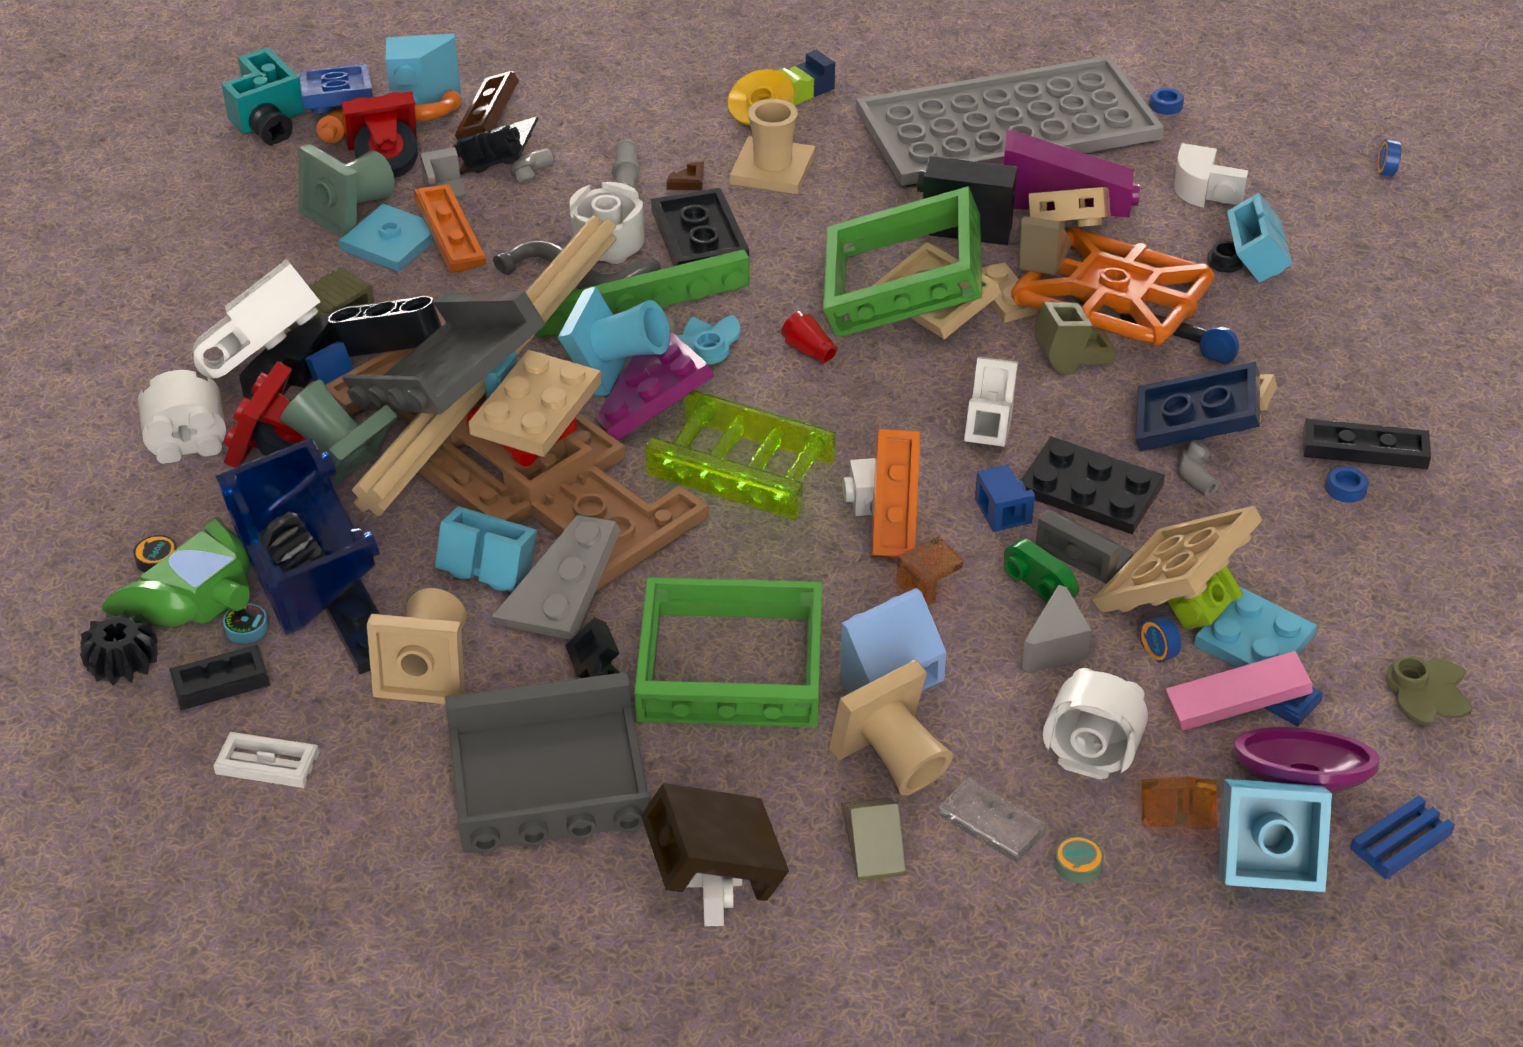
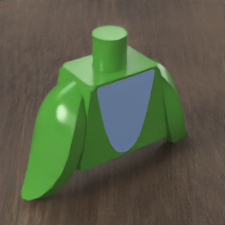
(190, 582)

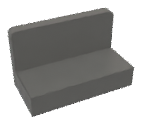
(1080, 546)

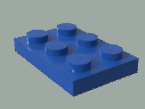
(333, 86)

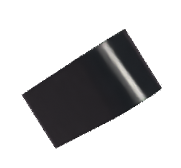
(385, 325)

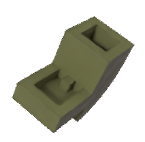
(1070, 338)

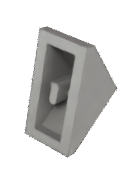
(1058, 635)

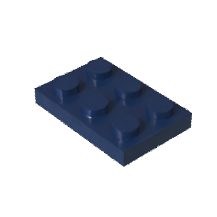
(1198, 406)

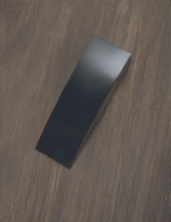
(291, 351)

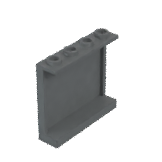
(473, 341)
(546, 762)

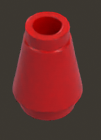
(808, 337)

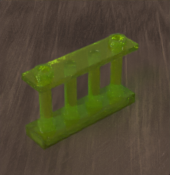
(735, 480)

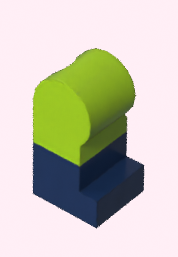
(812, 76)

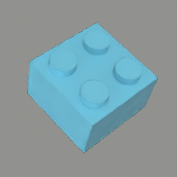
(1274, 835)

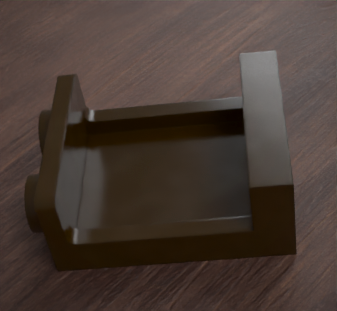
(713, 835)

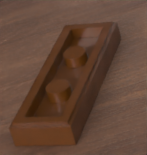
(487, 105)

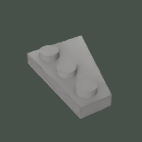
(562, 582)

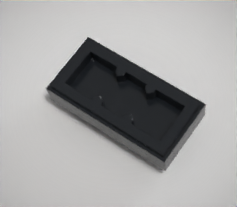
(219, 677)

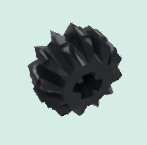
(290, 542)
(118, 647)

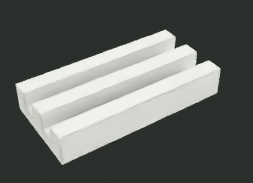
(264, 765)

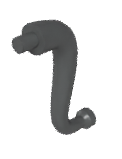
(537, 248)

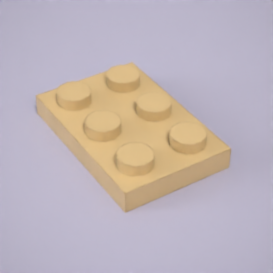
(949, 319)
(535, 403)

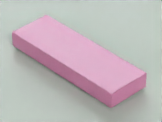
(1239, 690)

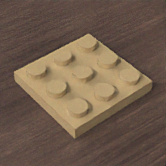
(1178, 561)

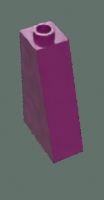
(1052, 167)

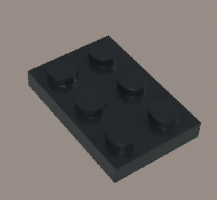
(697, 225)
(1092, 484)

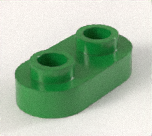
(1038, 569)

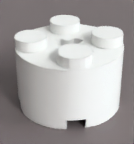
(621, 206)
(181, 416)
(1096, 723)

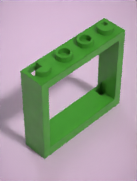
(910, 294)
(728, 701)

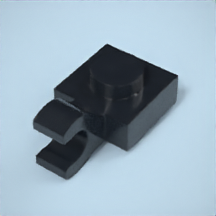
(593, 650)

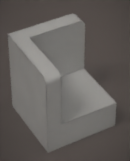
(442, 168)

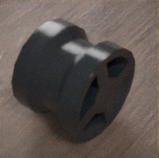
(267, 116)

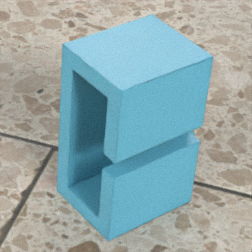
(1259, 238)
(486, 548)

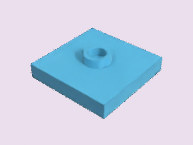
(388, 238)

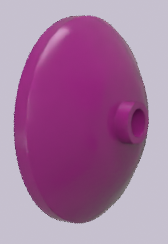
(1306, 757)

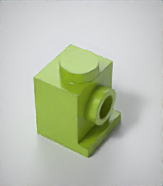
(1209, 604)

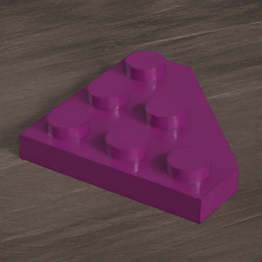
(651, 386)

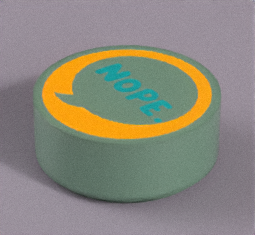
(1079, 859)

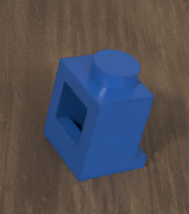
(1003, 498)

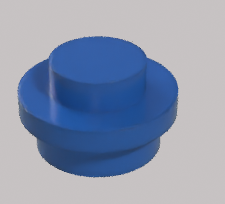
(1219, 345)

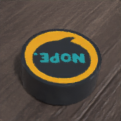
(152, 551)

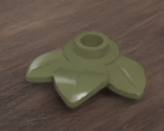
(1428, 688)

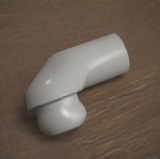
(531, 161)
(1193, 467)

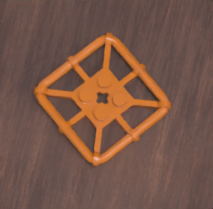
(1120, 284)

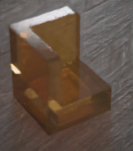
(926, 565)
(1179, 802)

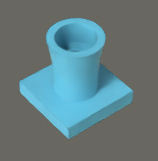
(606, 340)

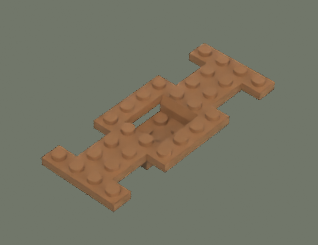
(554, 487)

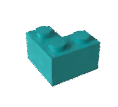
(262, 81)

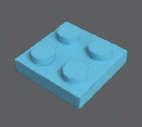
(1254, 631)

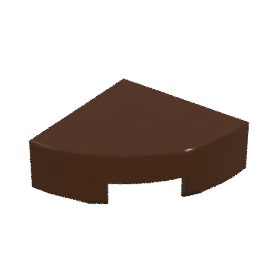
(688, 178)

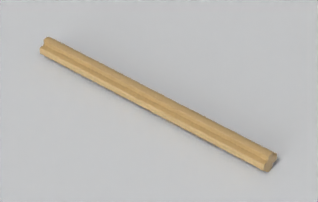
(428, 431)

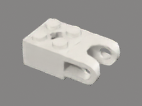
(256, 320)

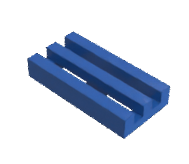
(1425, 818)

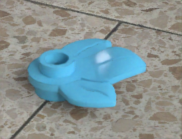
(711, 341)

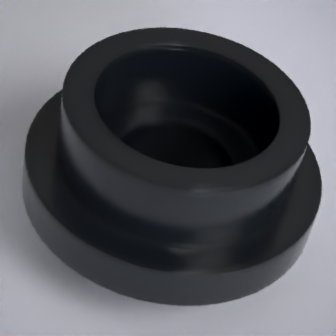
(1224, 257)

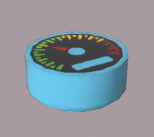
(246, 624)

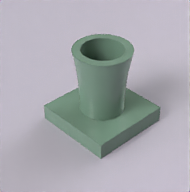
(333, 189)
(320, 417)

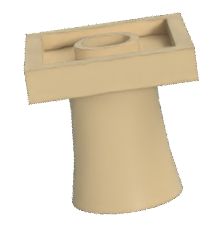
(769, 155)
(419, 653)
(885, 718)

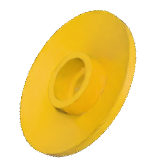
(757, 87)

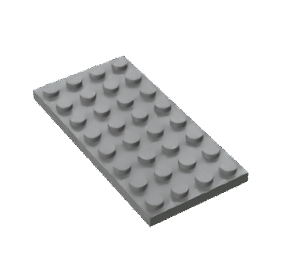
(1070, 104)

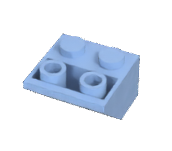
(889, 639)

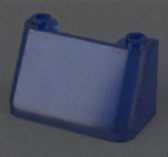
(301, 484)

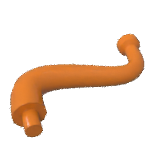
(331, 126)

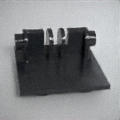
(494, 146)

